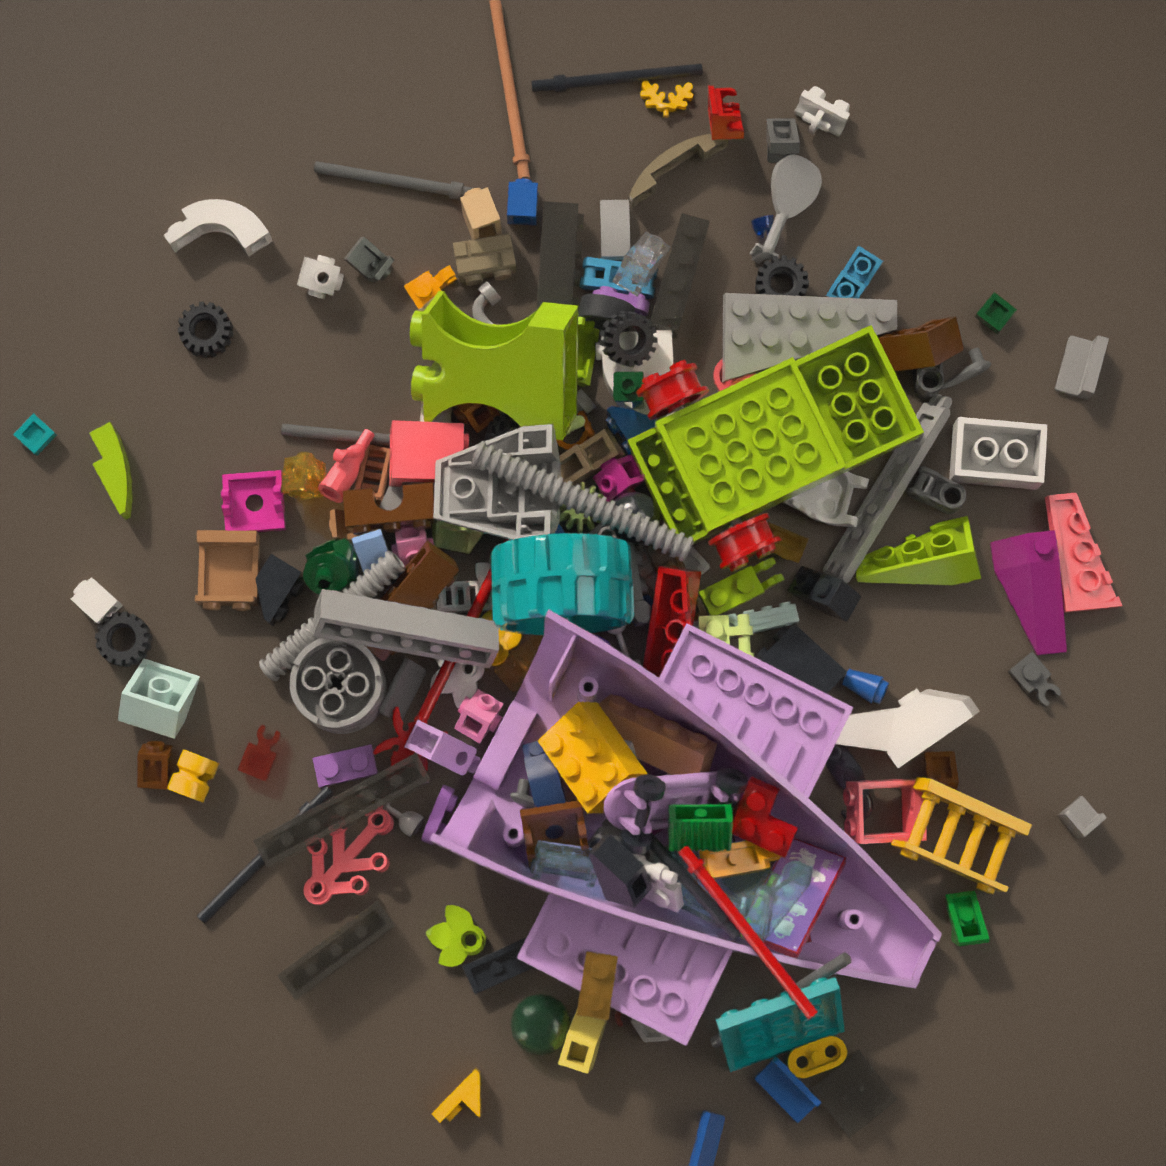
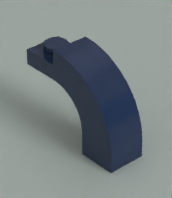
(543, 781)

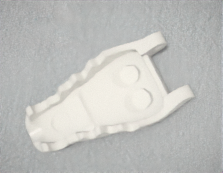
(830, 500)

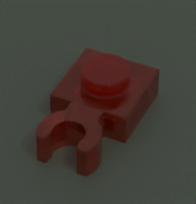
(258, 758)

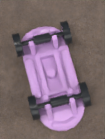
(644, 801)

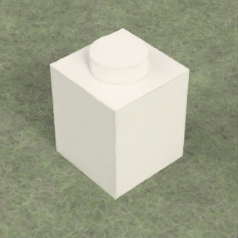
(95, 600)

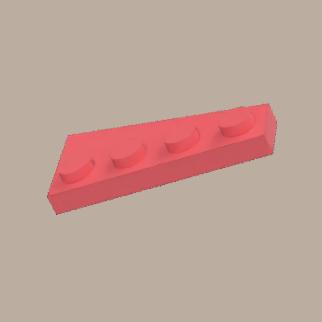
(1083, 576)

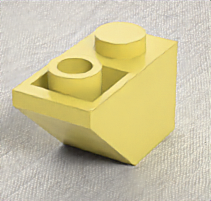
(582, 1043)

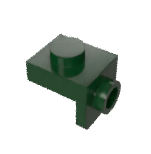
(625, 387)

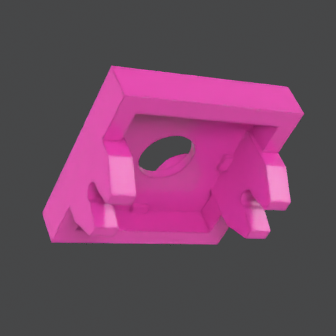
(240, 487)

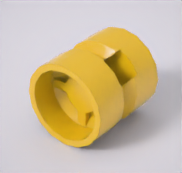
(193, 776)

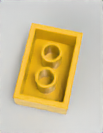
(590, 754)

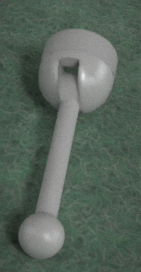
(409, 822)

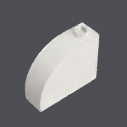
(659, 361)

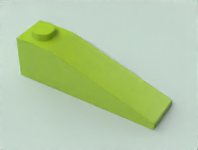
(935, 558)

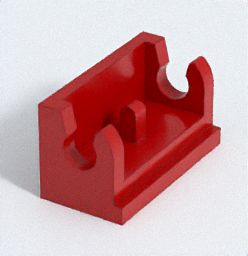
(724, 117)

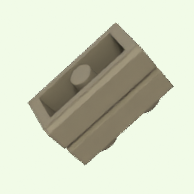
(485, 259)

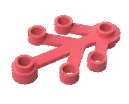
(345, 862)

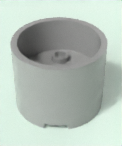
(335, 709)

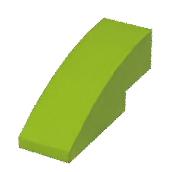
(114, 468)

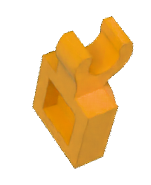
(426, 287)

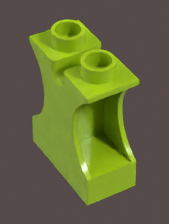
(514, 367)

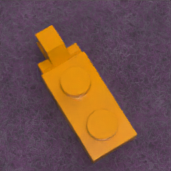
(740, 860)

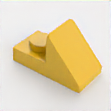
(468, 1091)

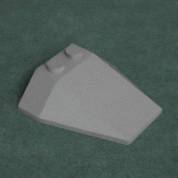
(491, 504)

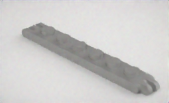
(887, 491)

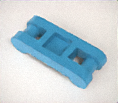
(610, 267)

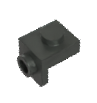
(369, 261)

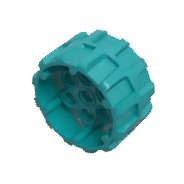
(567, 573)

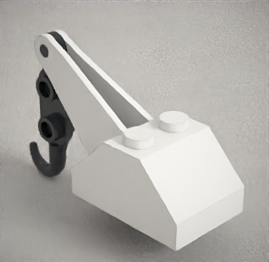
(900, 731)

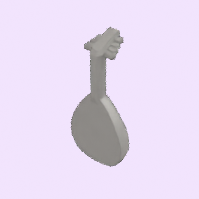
(793, 188)

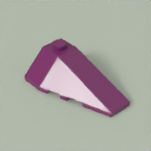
(1032, 580)

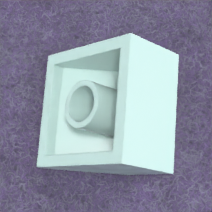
(158, 698)

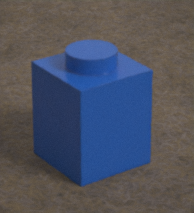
(522, 202)

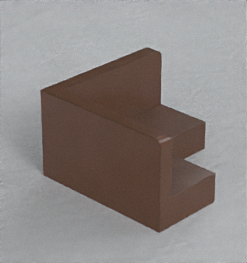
(923, 345)

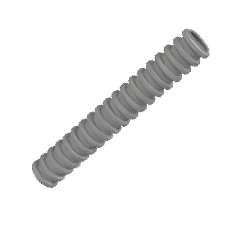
(364, 586)

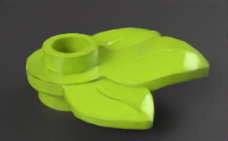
(451, 936)

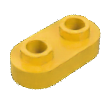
(816, 1057)

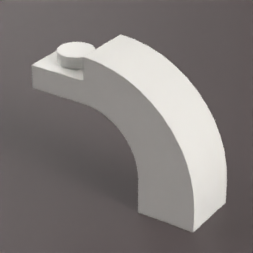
(219, 216)

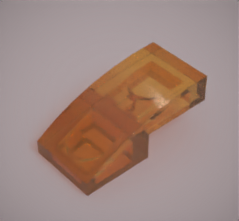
(517, 664)

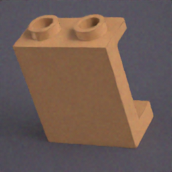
(228, 569)

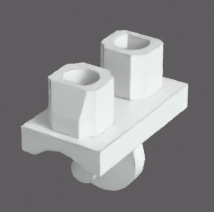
(822, 113)

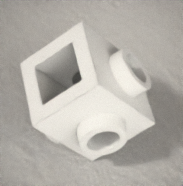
(310, 271)

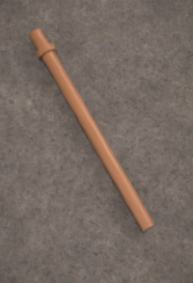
(520, 159)

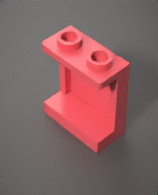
(418, 446)

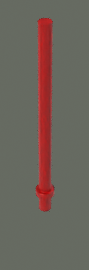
(696, 867)

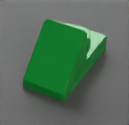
(966, 919)

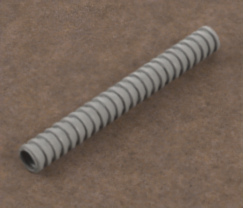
(582, 501)

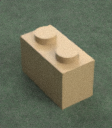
(480, 213)

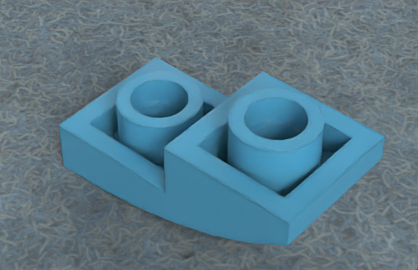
(855, 275)

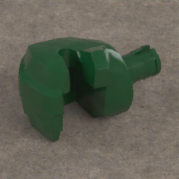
(331, 566)

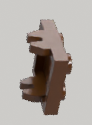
(538, 819)

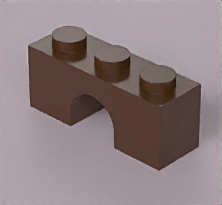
(415, 510)

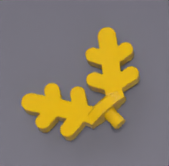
(656, 101)

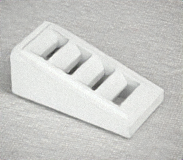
(455, 607)

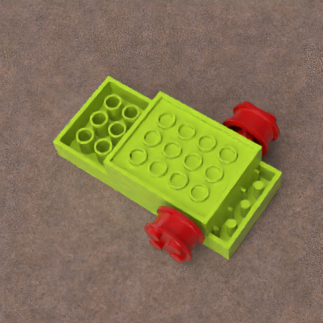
(766, 439)

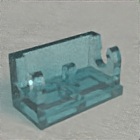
(562, 860)

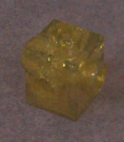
(302, 476)

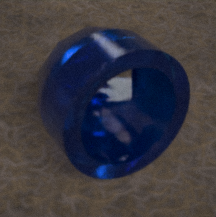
(761, 224)

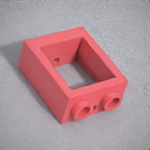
(853, 800)

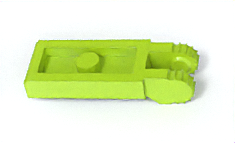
(738, 588)

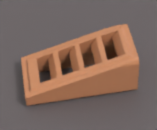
(376, 452)

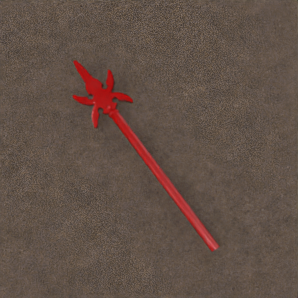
(434, 692)

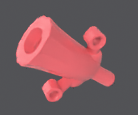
(345, 469)

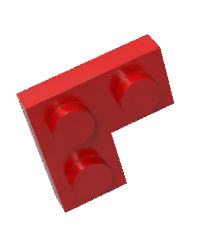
(756, 824)

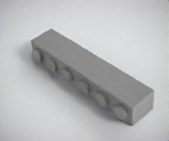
(405, 628)

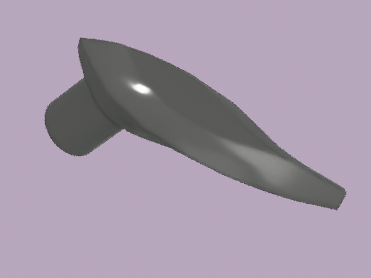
(979, 366)
(521, 796)

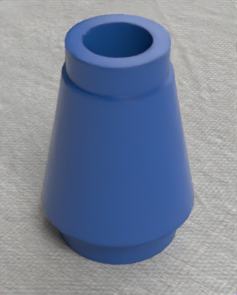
(866, 685)

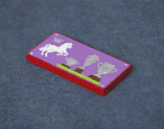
(798, 923)

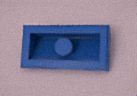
(707, 1139)

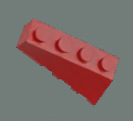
(671, 610)

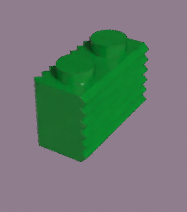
(700, 827)

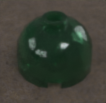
(540, 1024)

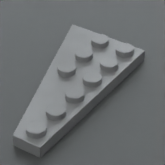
(773, 328)

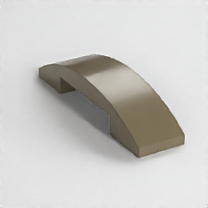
(701, 145)

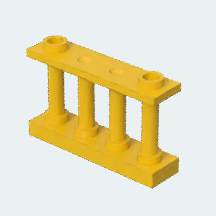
(983, 816)

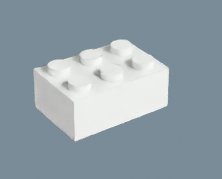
(998, 453)

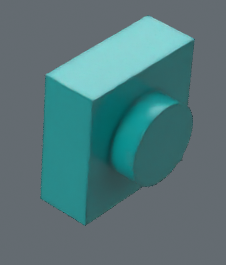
(35, 434)

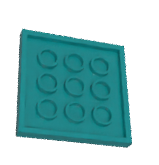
(779, 1025)

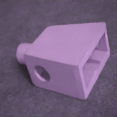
(443, 749)

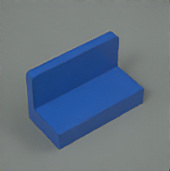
(787, 1089)

